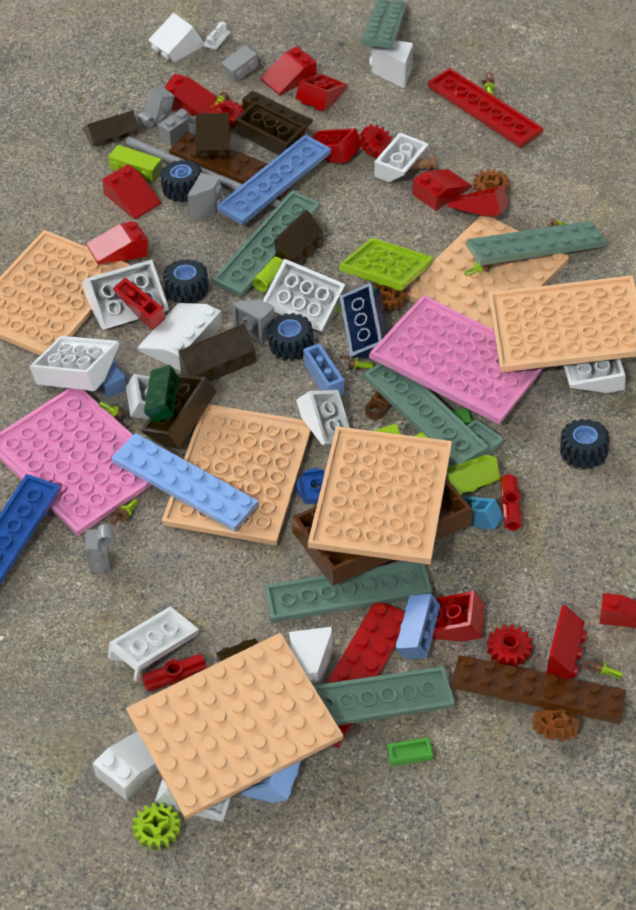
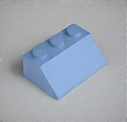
(274, 788)

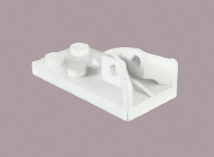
(152, 640)

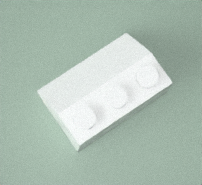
(398, 157)

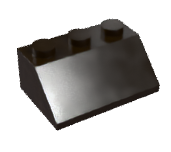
(111, 128)
(299, 239)

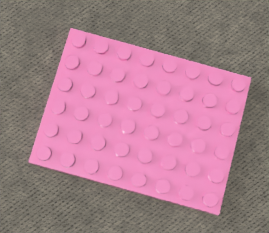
(453, 359)
(73, 446)

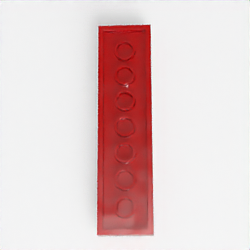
(485, 107)
(369, 649)

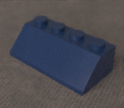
(363, 319)

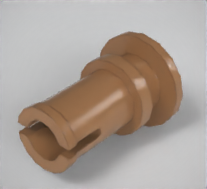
(425, 163)

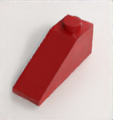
(140, 303)
(617, 610)

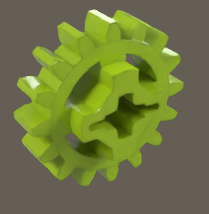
(146, 832)

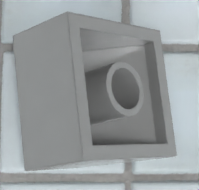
(204, 196)
(256, 317)

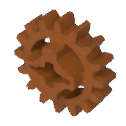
(490, 180)
(392, 298)
(556, 724)

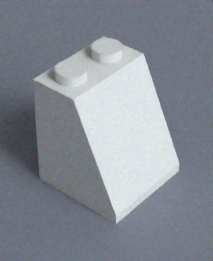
(175, 39)
(393, 63)
(312, 651)

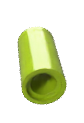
(266, 276)

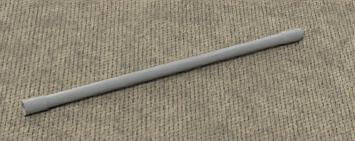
(139, 145)

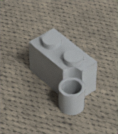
(240, 63)
(157, 107)
(176, 126)
(98, 548)

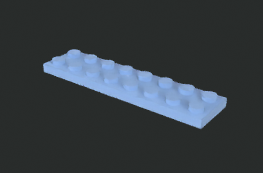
(185, 482)

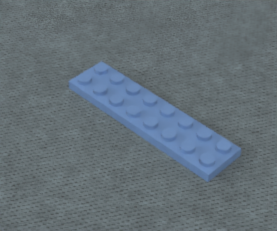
(273, 179)

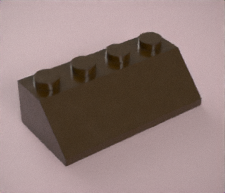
(255, 96)
(269, 128)
(218, 354)
(192, 398)

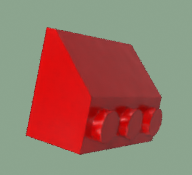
(566, 645)

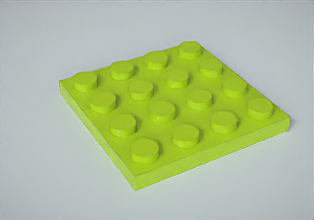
(386, 264)

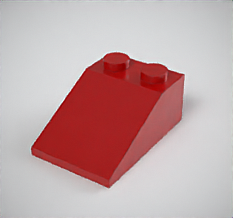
(289, 70)
(320, 91)
(189, 95)
(343, 143)
(438, 187)
(130, 191)
(482, 202)
(119, 244)
(459, 617)

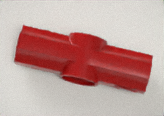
(510, 502)
(162, 676)

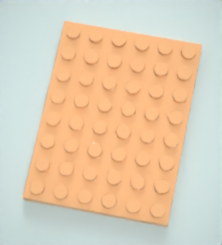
(45, 292)
(469, 295)
(565, 323)
(253, 454)
(381, 495)
(233, 725)

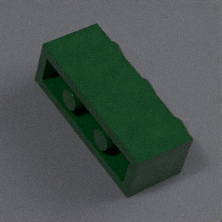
(161, 393)

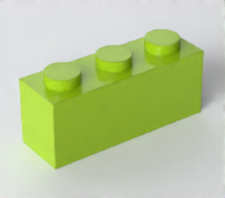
(145, 164)
(473, 473)

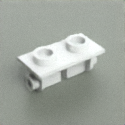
(216, 38)

